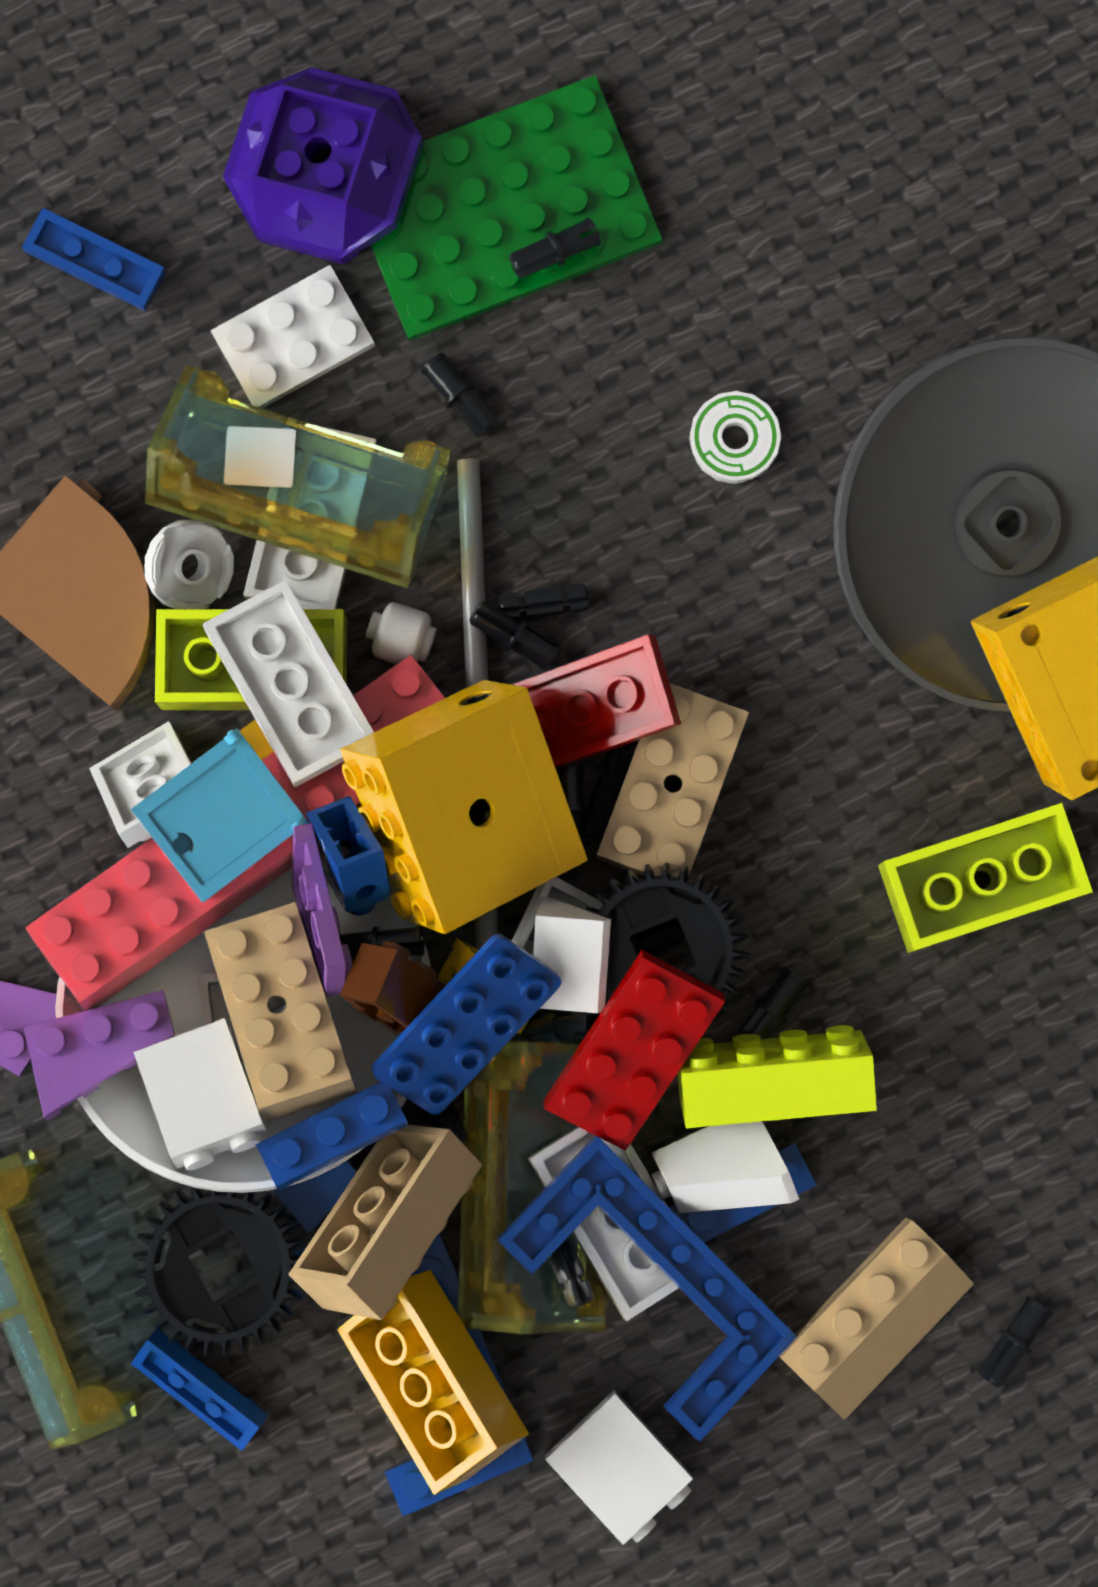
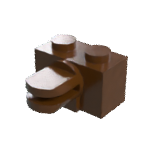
(389, 985)

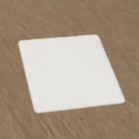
(259, 456)

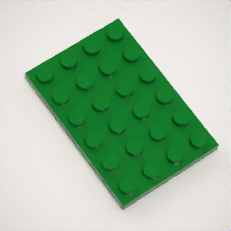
(501, 189)

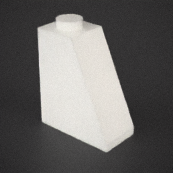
(723, 1169)

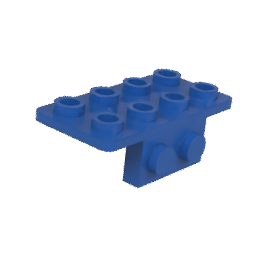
(466, 1024)

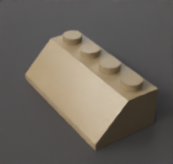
(876, 1317)

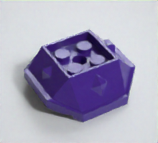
(331, 205)

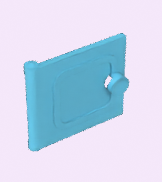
(226, 808)

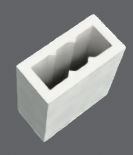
(201, 1095)
(620, 1469)

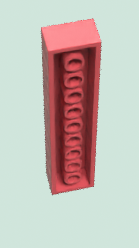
(146, 909)

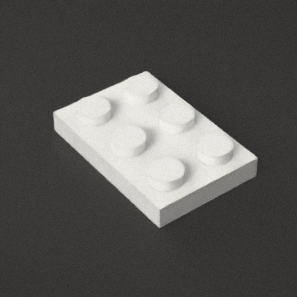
(293, 338)
(135, 774)

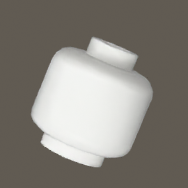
(401, 633)

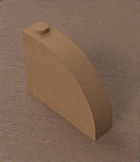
(80, 591)

